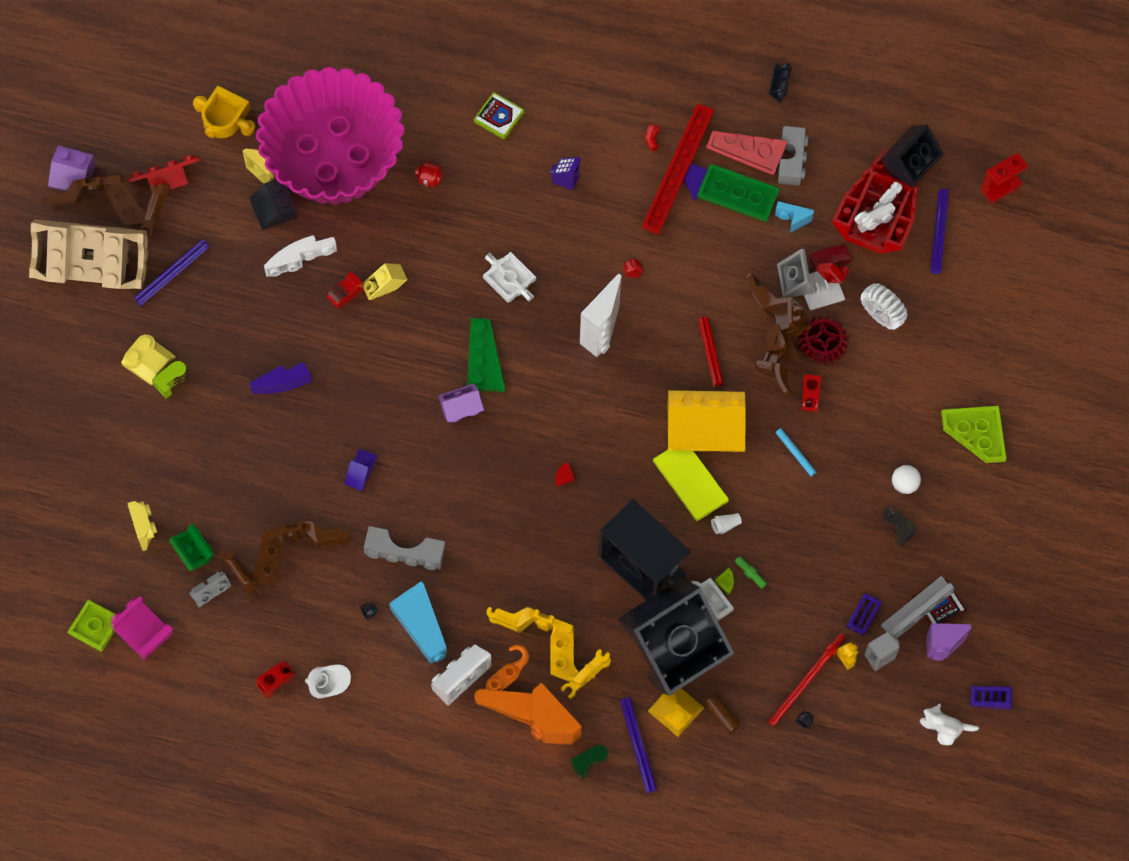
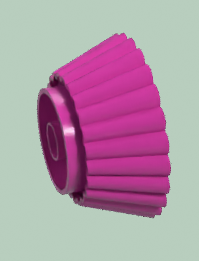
(330, 134)

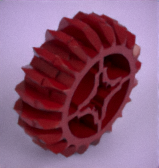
(836, 337)

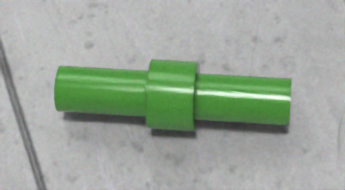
(750, 572)

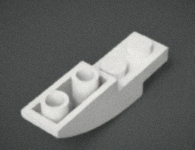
(291, 257)

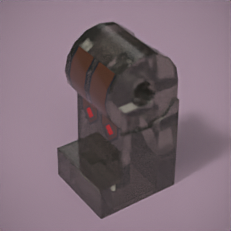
(898, 524)

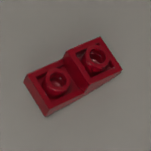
(836, 255)

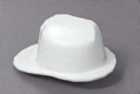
(328, 680)

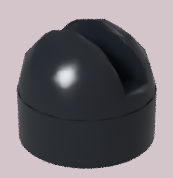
(368, 610)
(805, 719)

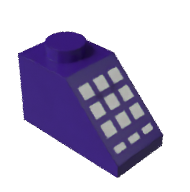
(566, 172)

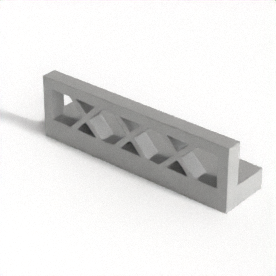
(918, 607)

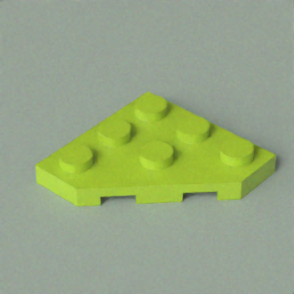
(977, 430)

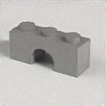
(791, 169)

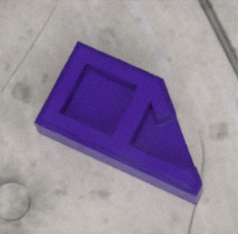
(694, 179)

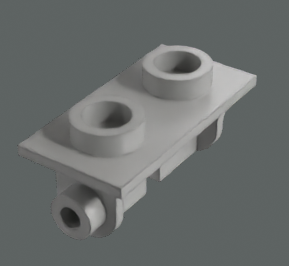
(204, 593)

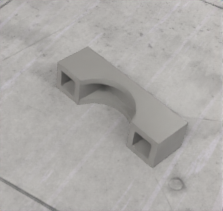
(427, 554)

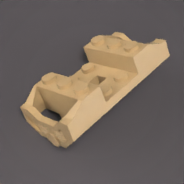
(68, 259)

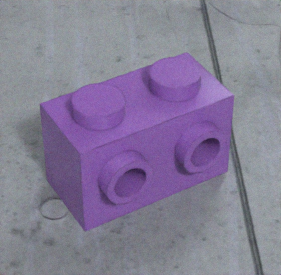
(461, 403)

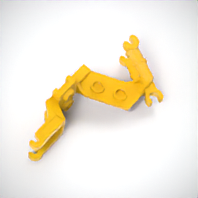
(561, 645)

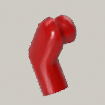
(649, 137)

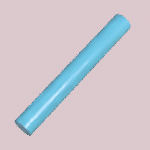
(795, 451)

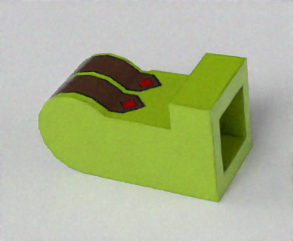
(169, 377)

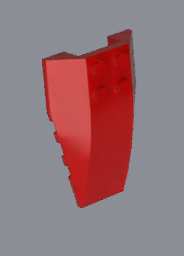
(863, 196)

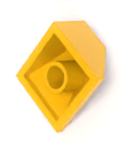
(676, 711)

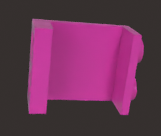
(140, 628)

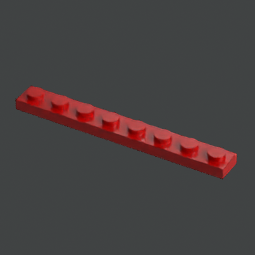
(677, 169)

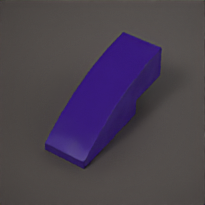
(281, 380)

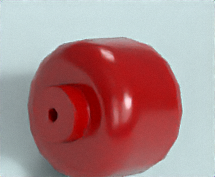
(633, 268)

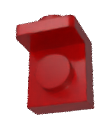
(832, 273)

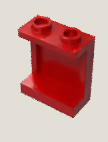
(1003, 178)

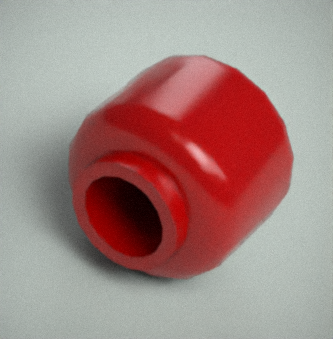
(429, 174)

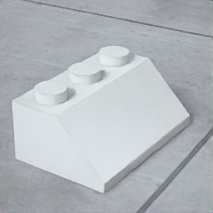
(461, 673)

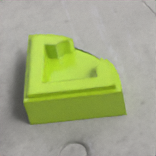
(725, 581)

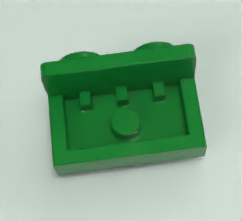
(192, 548)

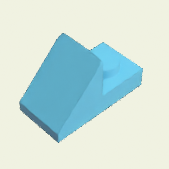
(799, 215)

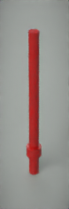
(830, 651)

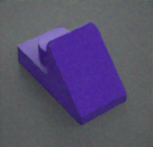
(360, 470)

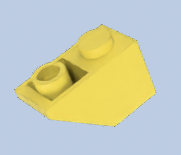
(384, 280)

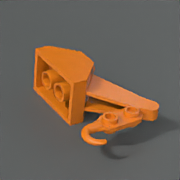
(538, 709)

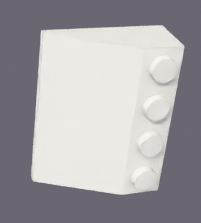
(600, 317)

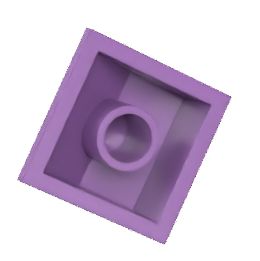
(69, 166)
(945, 639)

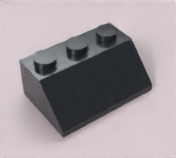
(913, 155)

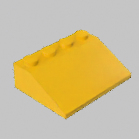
(706, 421)

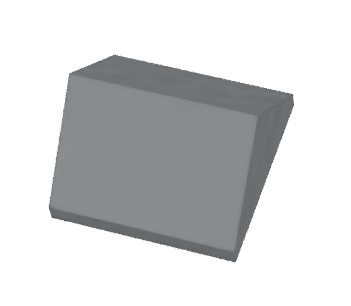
(794, 275)

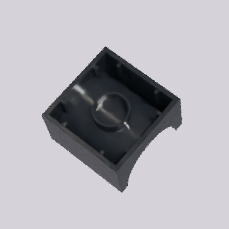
(642, 550)
(677, 635)

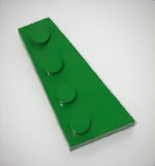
(483, 358)

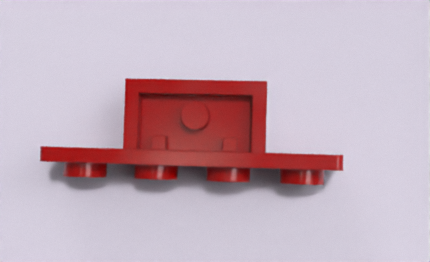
(171, 174)

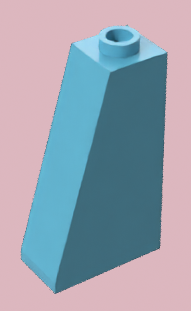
(418, 619)

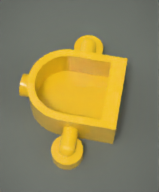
(224, 114)

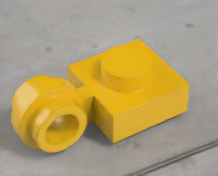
(847, 655)

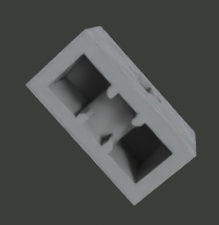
(882, 650)

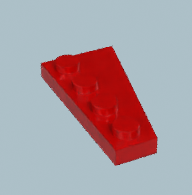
(751, 150)

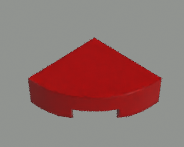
(564, 475)

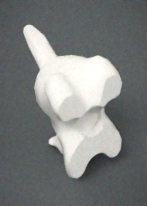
(946, 726)

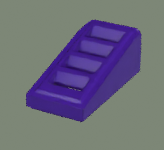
(991, 690)

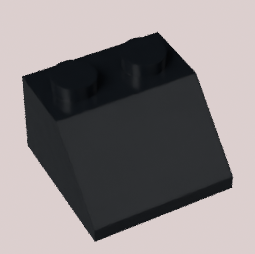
(272, 204)

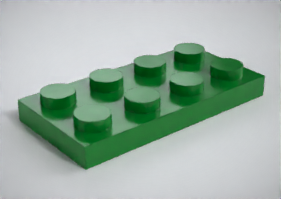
(738, 193)

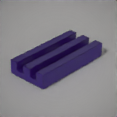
(856, 628)

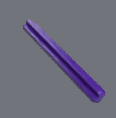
(939, 233)
(171, 272)
(638, 745)

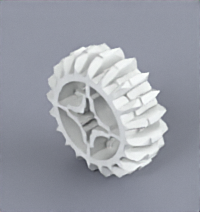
(884, 306)

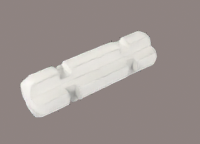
(888, 196)

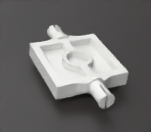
(509, 277)

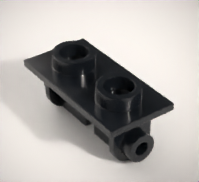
(778, 83)

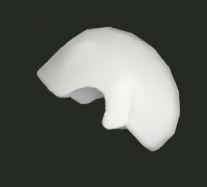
(906, 479)

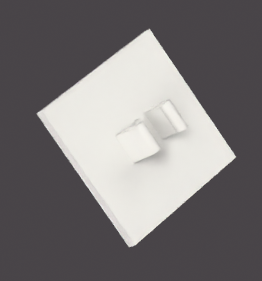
(822, 292)

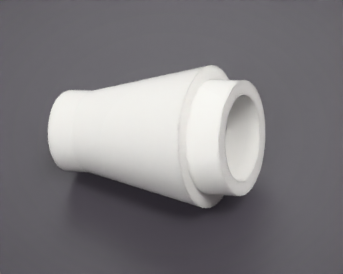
(724, 523)

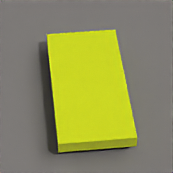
(691, 482)

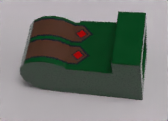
(588, 759)

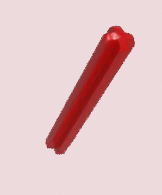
(710, 350)

